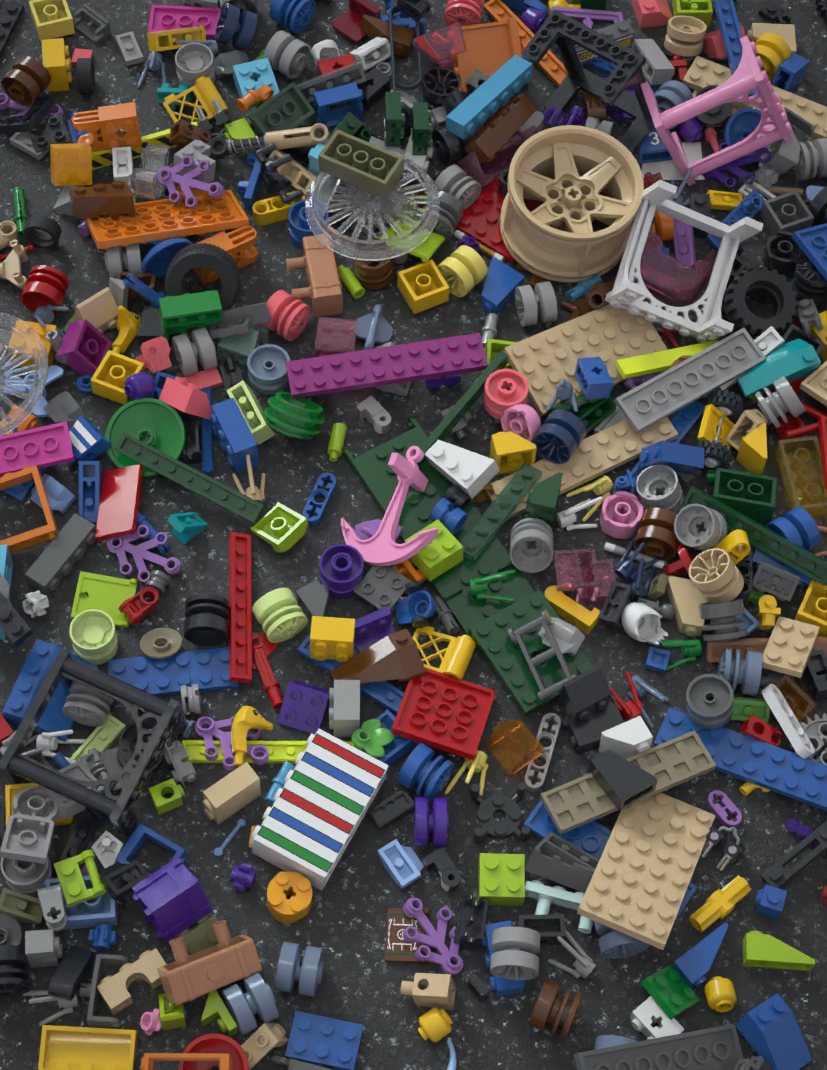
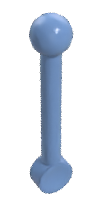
(219, 851)

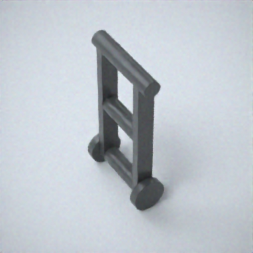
(516, 636)

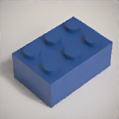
(234, 435)

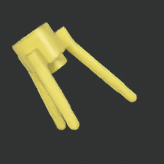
(600, 487)
(476, 765)

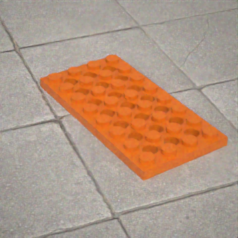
(167, 220)

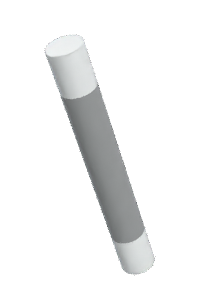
(620, 551)

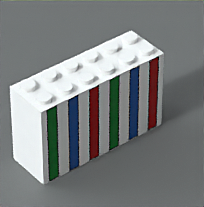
(318, 808)

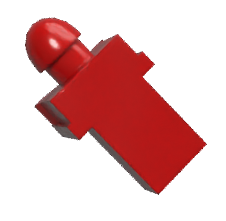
(680, 67)

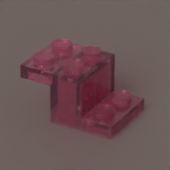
(335, 336)
(583, 573)

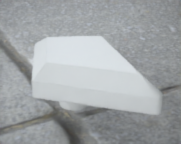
(107, 849)

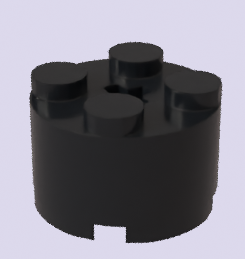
(782, 253)

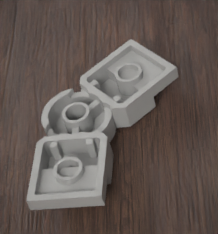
(34, 815)

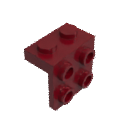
(350, 21)

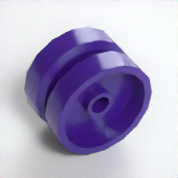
(430, 821)

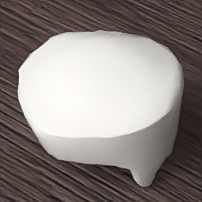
(324, 50)

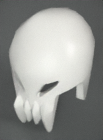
(642, 623)

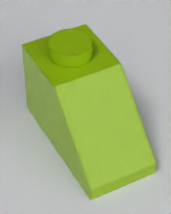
(239, 129)

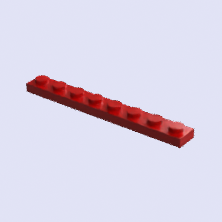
(240, 608)

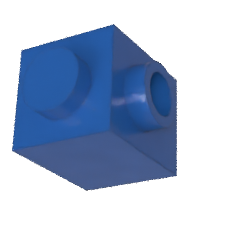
(770, 901)

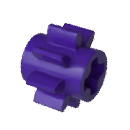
(554, 116)
(468, 241)
(243, 876)

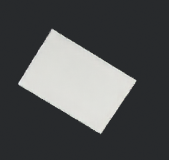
(669, 169)

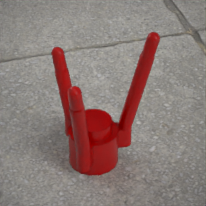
(629, 709)

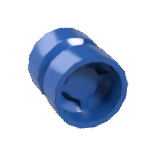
(451, 518)

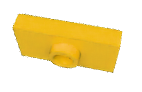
(724, 200)

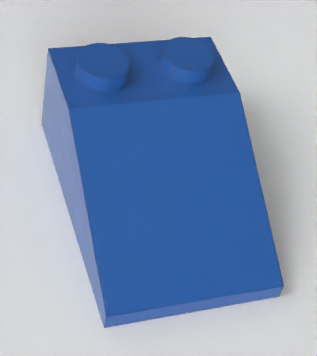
(775, 1035)

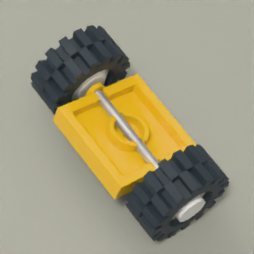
(716, 424)

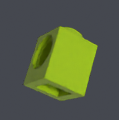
(162, 804)

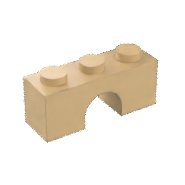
(295, 172)
(115, 988)

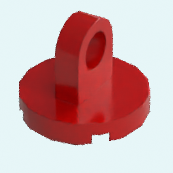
(682, 565)

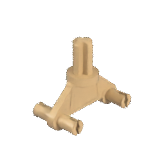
(11, 267)

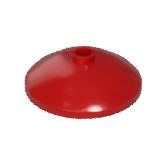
(215, 1044)

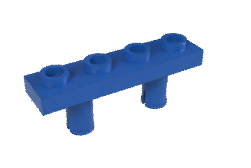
(746, 208)

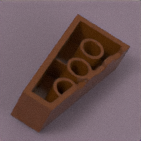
(500, 128)

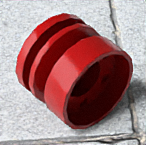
(44, 287)

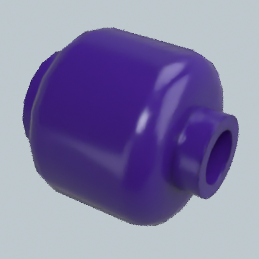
(533, 19)
(690, 129)
(139, 385)

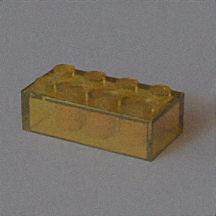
(802, 474)

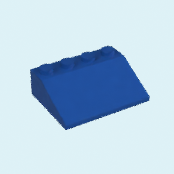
(27, 685)

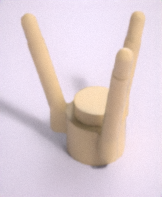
(252, 491)

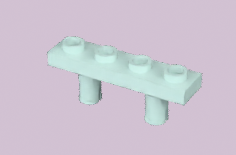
(557, 896)

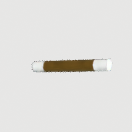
(482, 248)

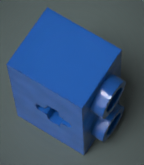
(593, 378)

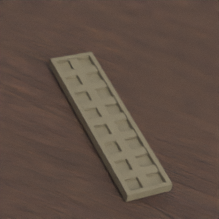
(669, 762)

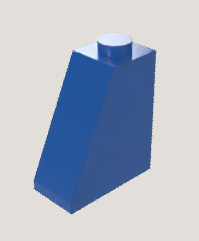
(790, 72)
(499, 286)

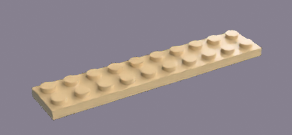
(708, 73)
(596, 456)

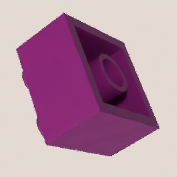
(83, 347)

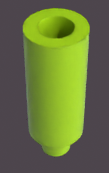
(350, 282)
(336, 441)

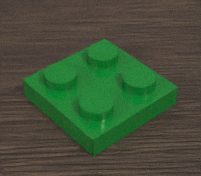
(670, 991)

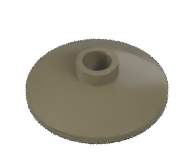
(160, 643)

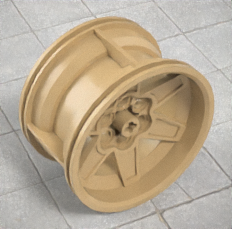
(581, 164)

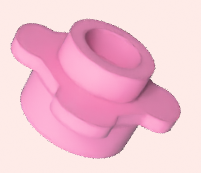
(151, 1021)

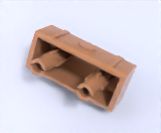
(322, 276)
(210, 968)

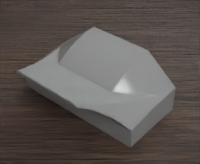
(567, 636)

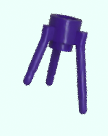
(575, 117)

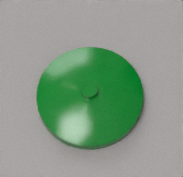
(151, 423)

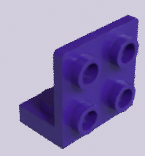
(372, 628)
(304, 706)

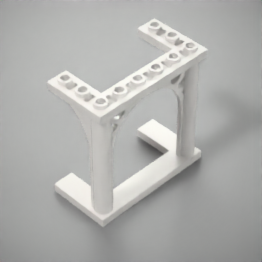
(631, 295)

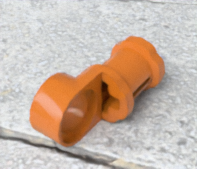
(253, 97)

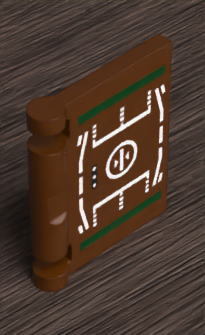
(396, 947)

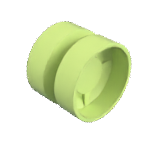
(94, 636)

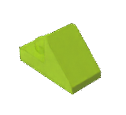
(216, 1009)

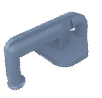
(374, 328)

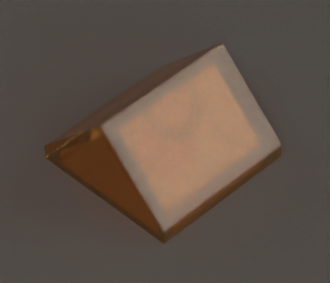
(797, 699)
(514, 745)

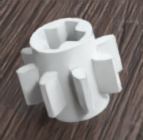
(35, 604)

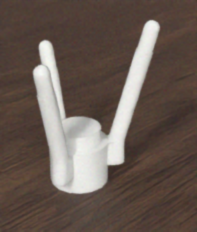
(567, 517)
(50, 742)

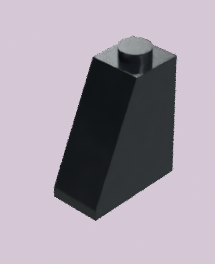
(620, 778)

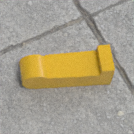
(571, 610)

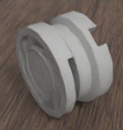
(193, 698)

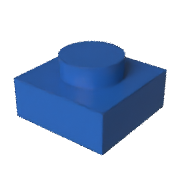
(657, 659)

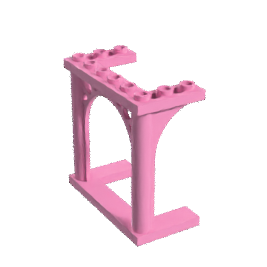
(745, 79)

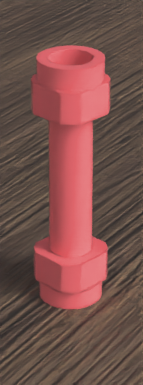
(711, 136)

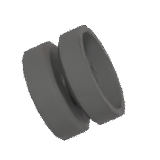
(709, 701)

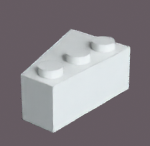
(462, 466)

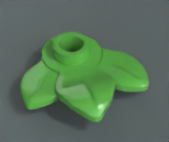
(374, 737)

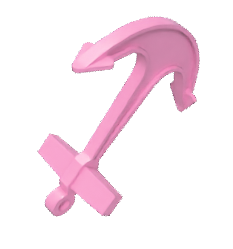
(381, 547)

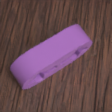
(726, 806)

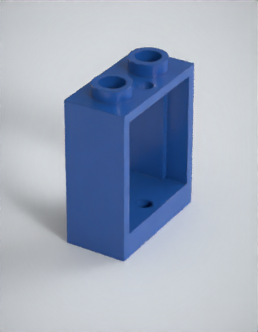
(335, 96)
(139, 838)

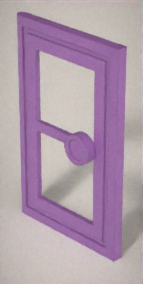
(589, 14)

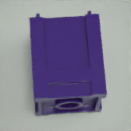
(171, 899)

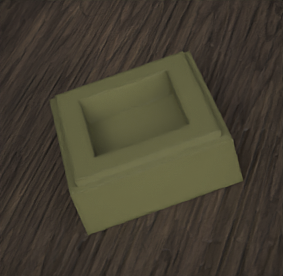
(657, 586)

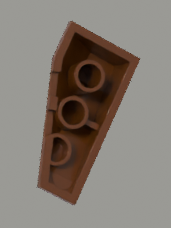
(387, 659)

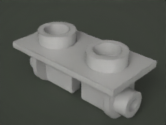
(182, 771)

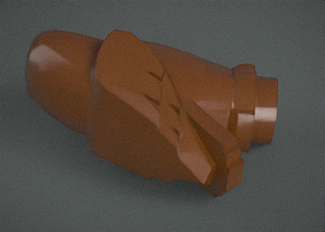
(596, 297)

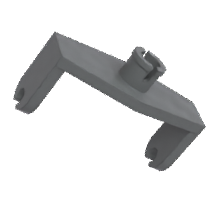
(90, 990)

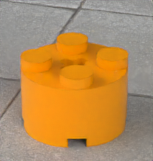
(298, 905)

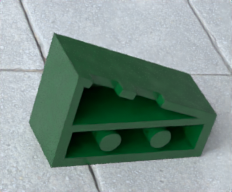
(590, 411)

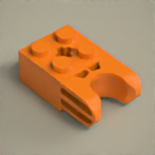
(109, 127)
(237, 244)

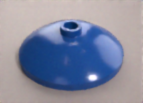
(741, 124)
(161, 255)

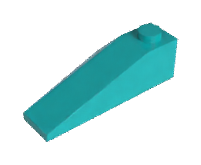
(790, 360)

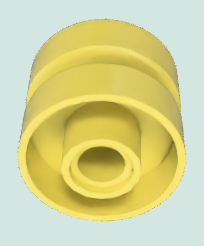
(463, 270)

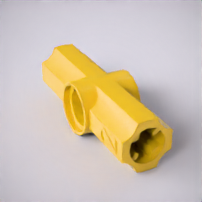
(720, 904)

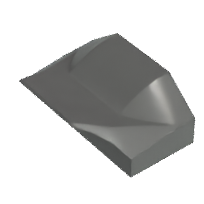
(224, 62)
(63, 409)

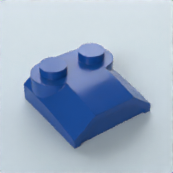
(398, 746)

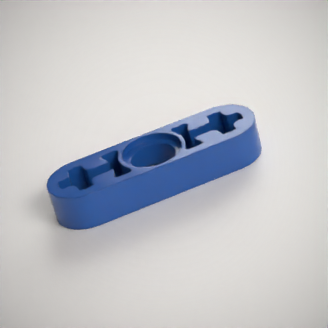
(319, 490)

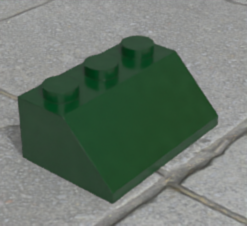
(544, 499)

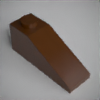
(379, 28)

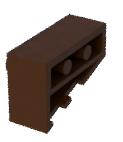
(102, 199)

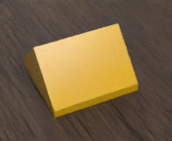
(753, 450)

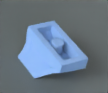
(400, 863)

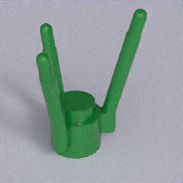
(479, 586)
(688, 648)

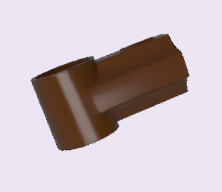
(594, 107)

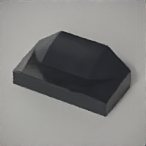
(122, 877)

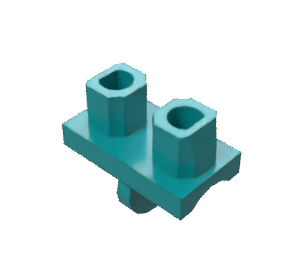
(166, 90)

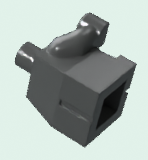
(461, 425)

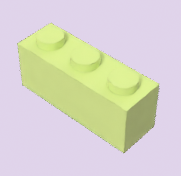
(251, 411)

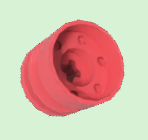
(464, 11)
(287, 315)

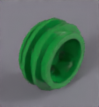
(294, 416)

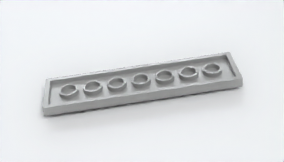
(690, 380)

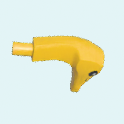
(128, 327)
(245, 720)

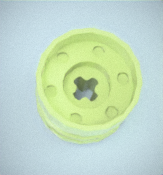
(279, 615)

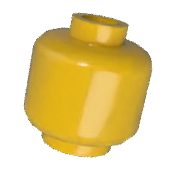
(720, 994)
(435, 1024)

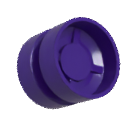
(341, 570)

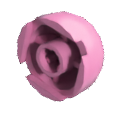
(521, 420)

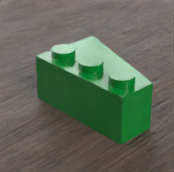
(188, 311)

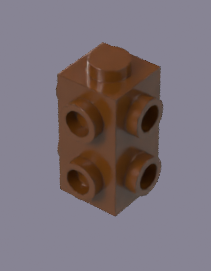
(184, 133)

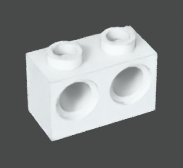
(122, 163)

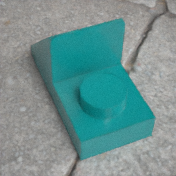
(186, 525)

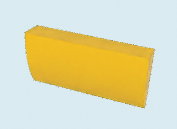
(87, 1048)

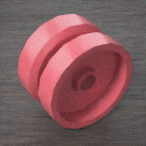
(503, 390)

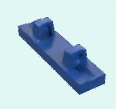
(250, 188)

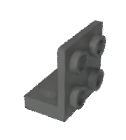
(775, 581)

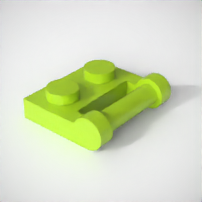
(72, 880)

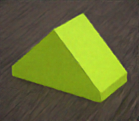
(170, 1014)

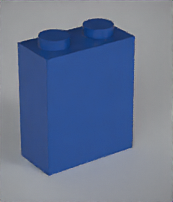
(674, 455)

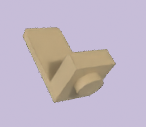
(263, 1041)

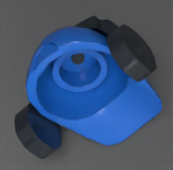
(417, 607)

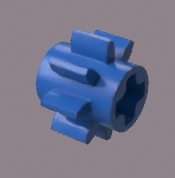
(102, 937)

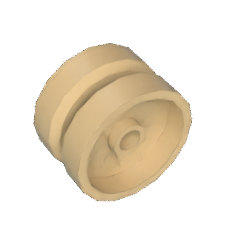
(685, 35)

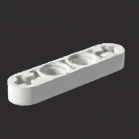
(788, 721)

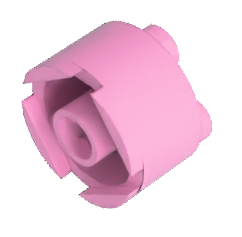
(621, 515)

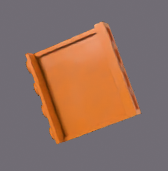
(487, 48)

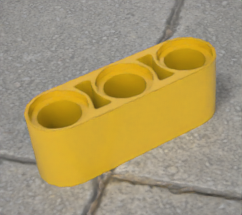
(272, 210)
(736, 545)

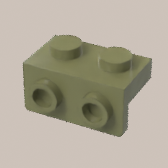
(200, 935)

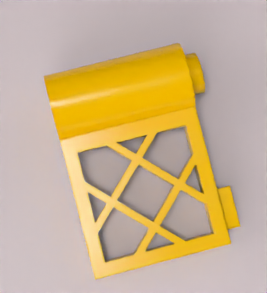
(204, 92)
(456, 655)

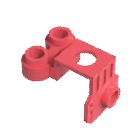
(155, 354)

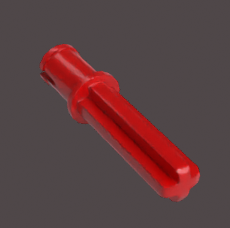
(268, 678)

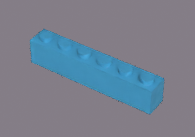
(489, 97)

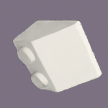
(627, 738)

